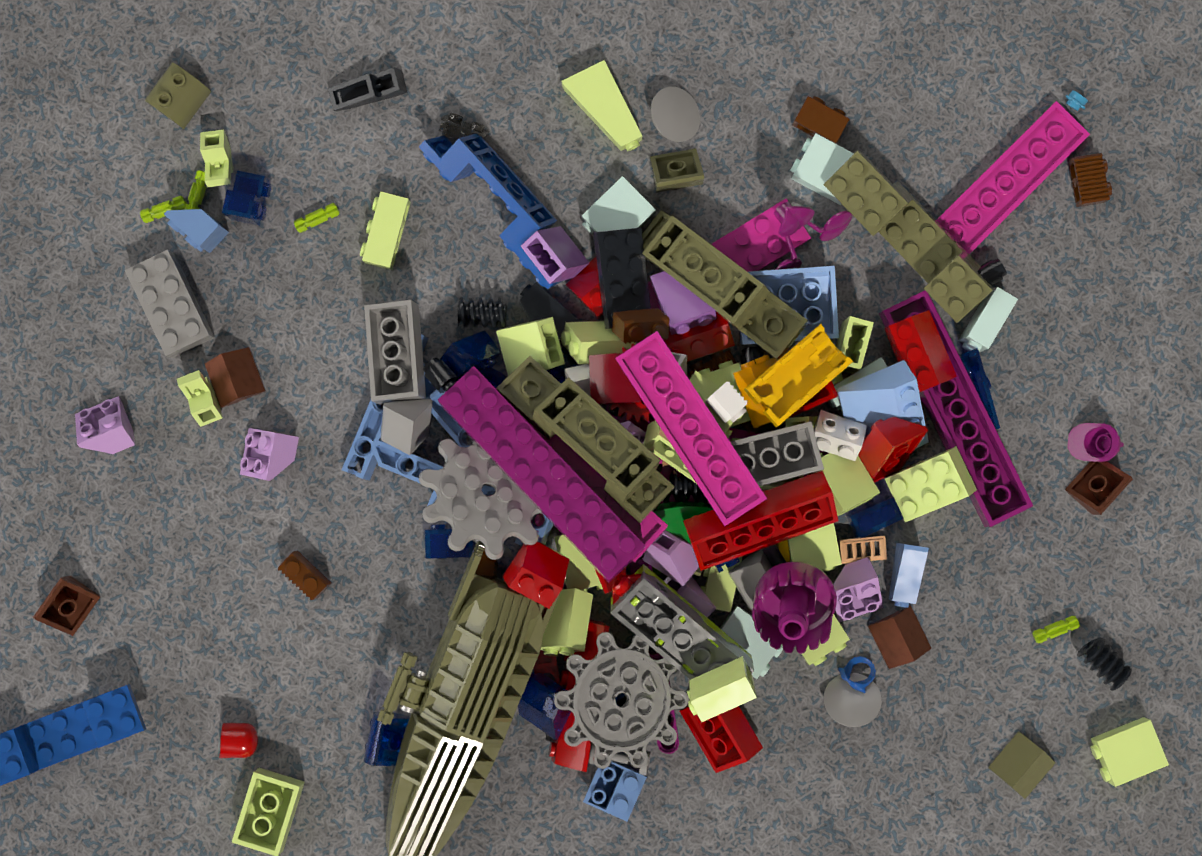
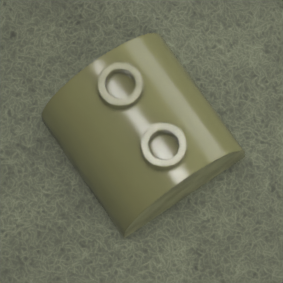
(178, 95)

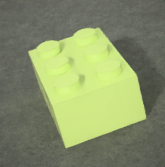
(931, 484)
(268, 812)

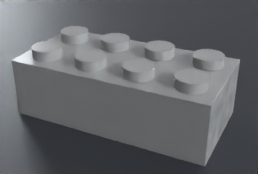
(169, 303)
(395, 352)
(780, 453)

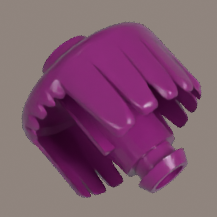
(794, 607)

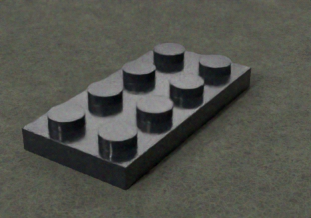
(621, 272)

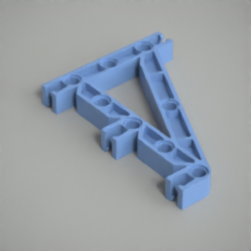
(395, 460)

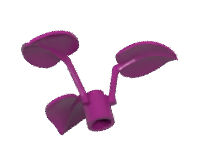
(796, 216)

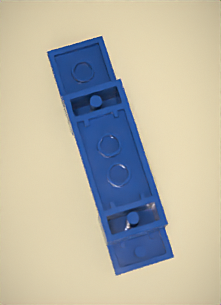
(475, 155)
(69, 733)

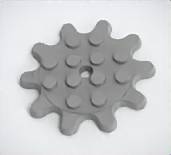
(468, 509)
(595, 707)

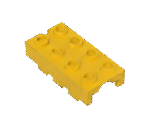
(798, 376)

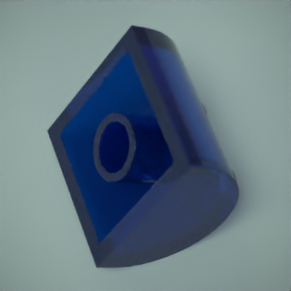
(385, 740)

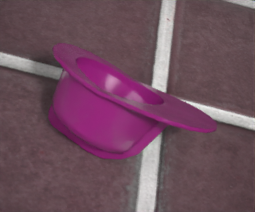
(1094, 442)

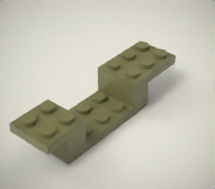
(912, 233)
(722, 284)
(591, 433)

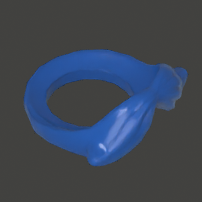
(846, 671)

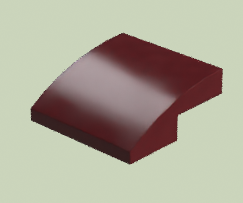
(609, 381)

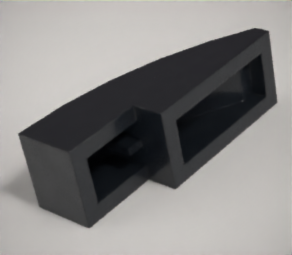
(367, 89)

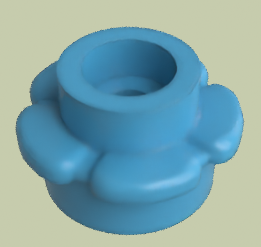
(1076, 100)

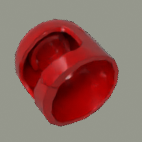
(238, 740)

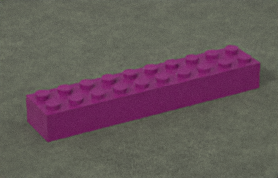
(966, 424)
(541, 474)

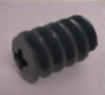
(482, 312)
(685, 486)
(1106, 662)

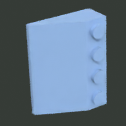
(806, 291)
(883, 396)

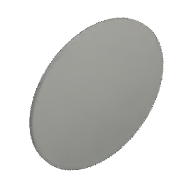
(675, 114)
(849, 705)

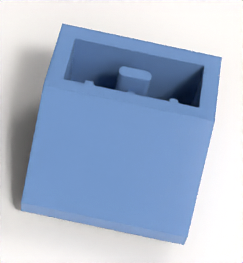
(201, 228)
(615, 789)

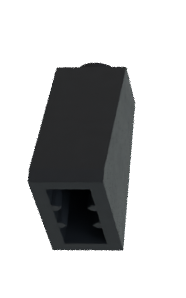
(541, 305)

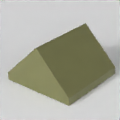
(676, 170)
(1021, 764)

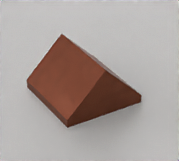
(234, 376)
(1098, 486)
(67, 605)
(900, 638)

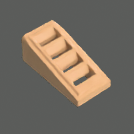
(842, 544)

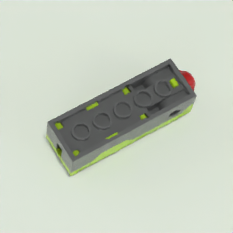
(672, 625)

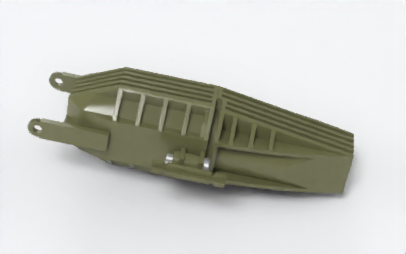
(459, 709)

